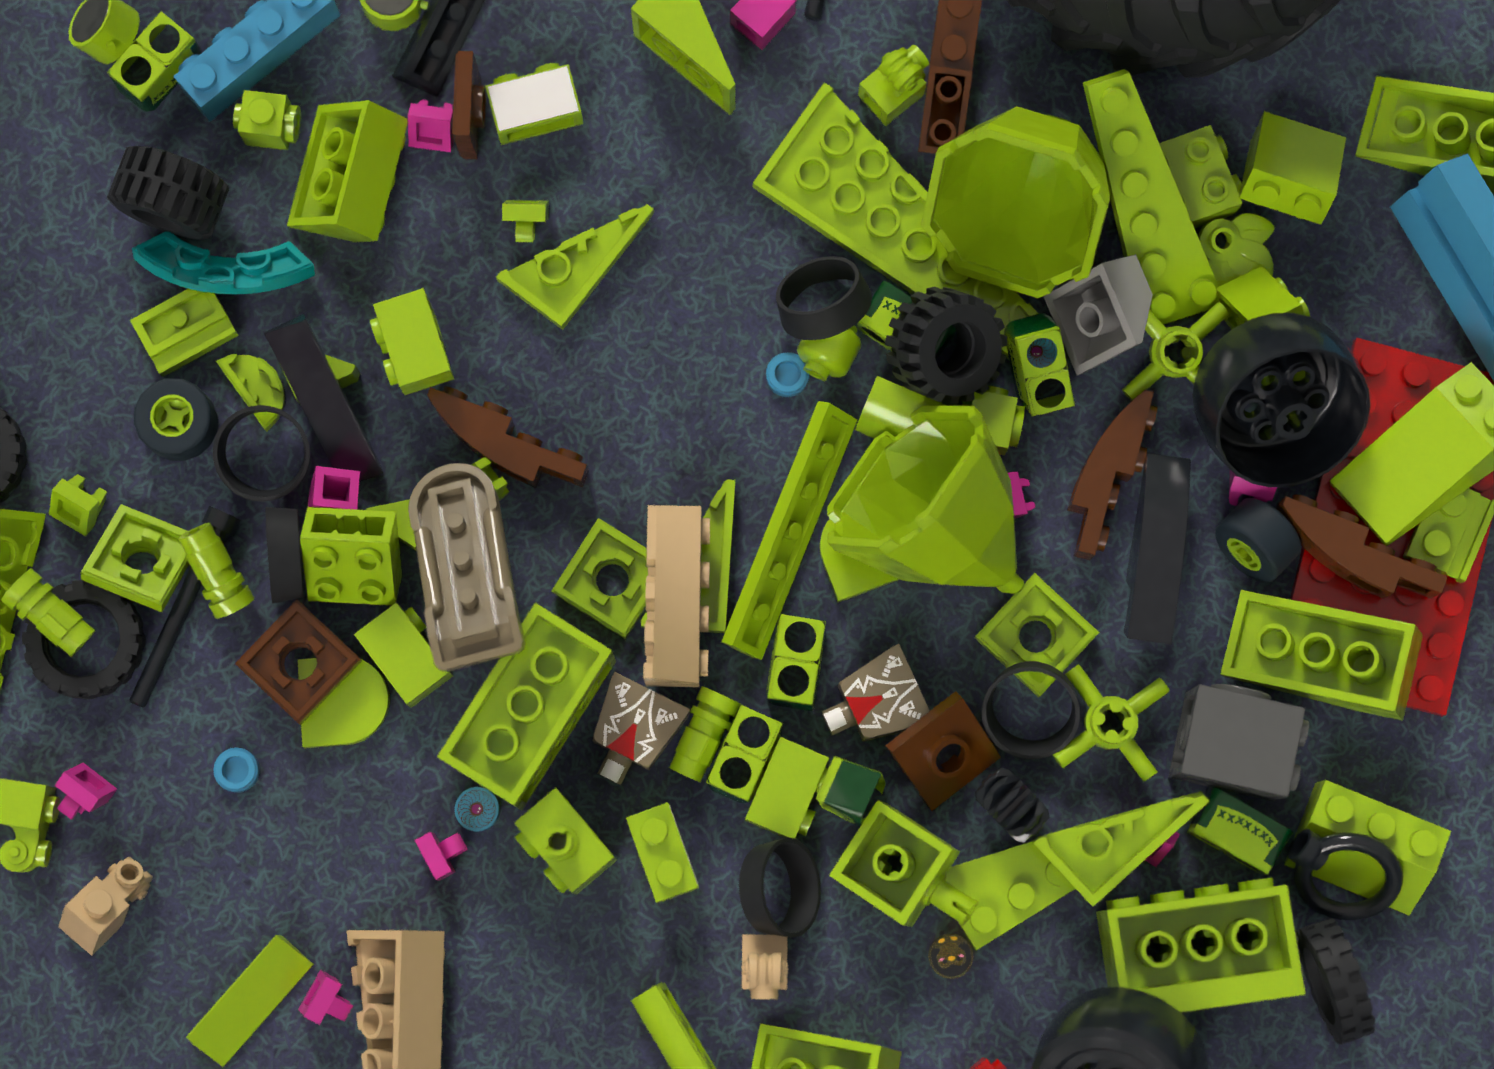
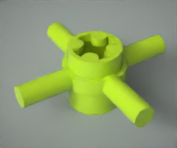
(1164, 336)
(1126, 712)

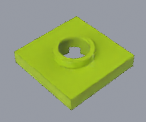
(134, 533)
(579, 586)
(1038, 603)

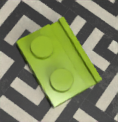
(183, 329)
(1453, 535)

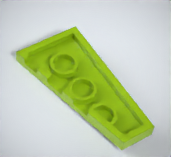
(1007, 889)

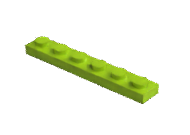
(789, 530)

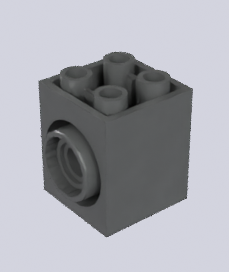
(1238, 741)

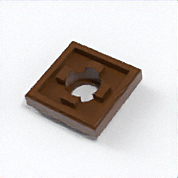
(468, 105)
(266, 662)
(921, 742)

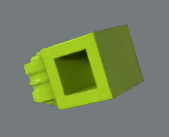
(895, 83)
(28, 811)

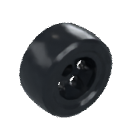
(1297, 425)
(1120, 1031)

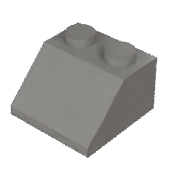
(1102, 312)

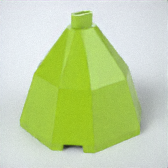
(1019, 202)
(931, 504)

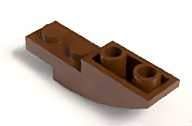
(949, 73)
(488, 434)
(1113, 457)
(1339, 545)

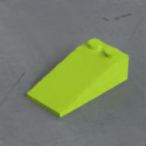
(1427, 126)
(1423, 457)
(1323, 653)

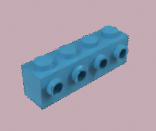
(251, 51)

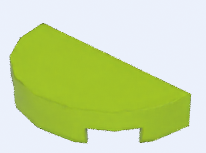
(256, 384)

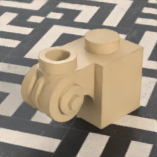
(103, 905)
(764, 965)

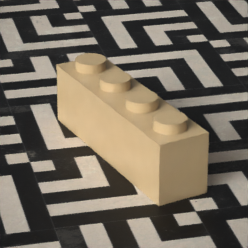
(674, 596)
(400, 997)

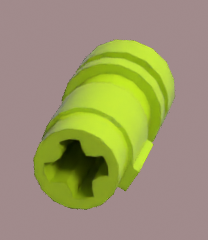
(215, 571)
(49, 613)
(703, 733)

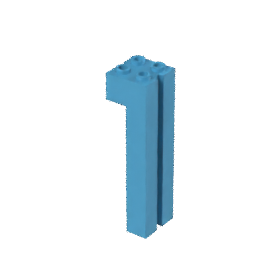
(1453, 233)

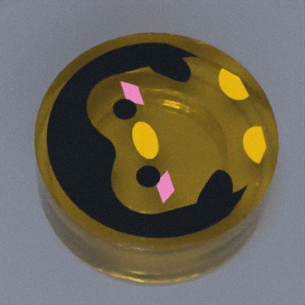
(950, 956)

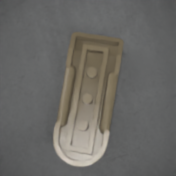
(464, 568)

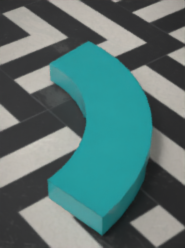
(198, 270)

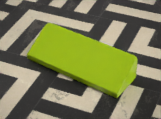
(250, 1000)

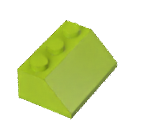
(348, 171)
(1412, 839)

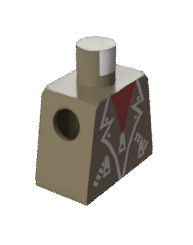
(878, 698)
(635, 727)

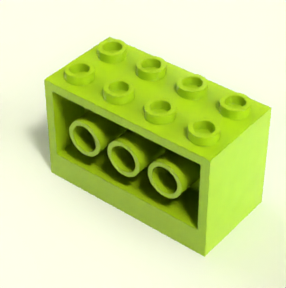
(528, 708)
(1223, 969)

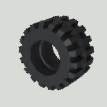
(168, 192)
(975, 353)

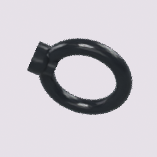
(1312, 852)

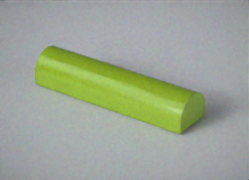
(671, 1029)

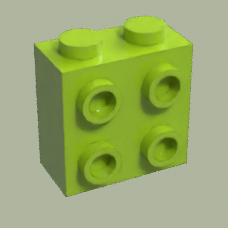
(1293, 168)
(1203, 175)
(351, 556)

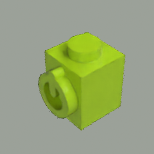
(267, 120)
(1001, 416)

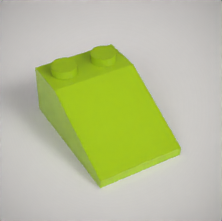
(685, 41)
(797, 1049)

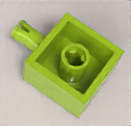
(564, 842)
(923, 876)

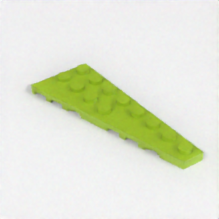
(865, 202)

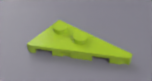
(564, 277)
(719, 556)
(1108, 849)

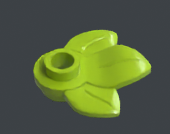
(1242, 248)

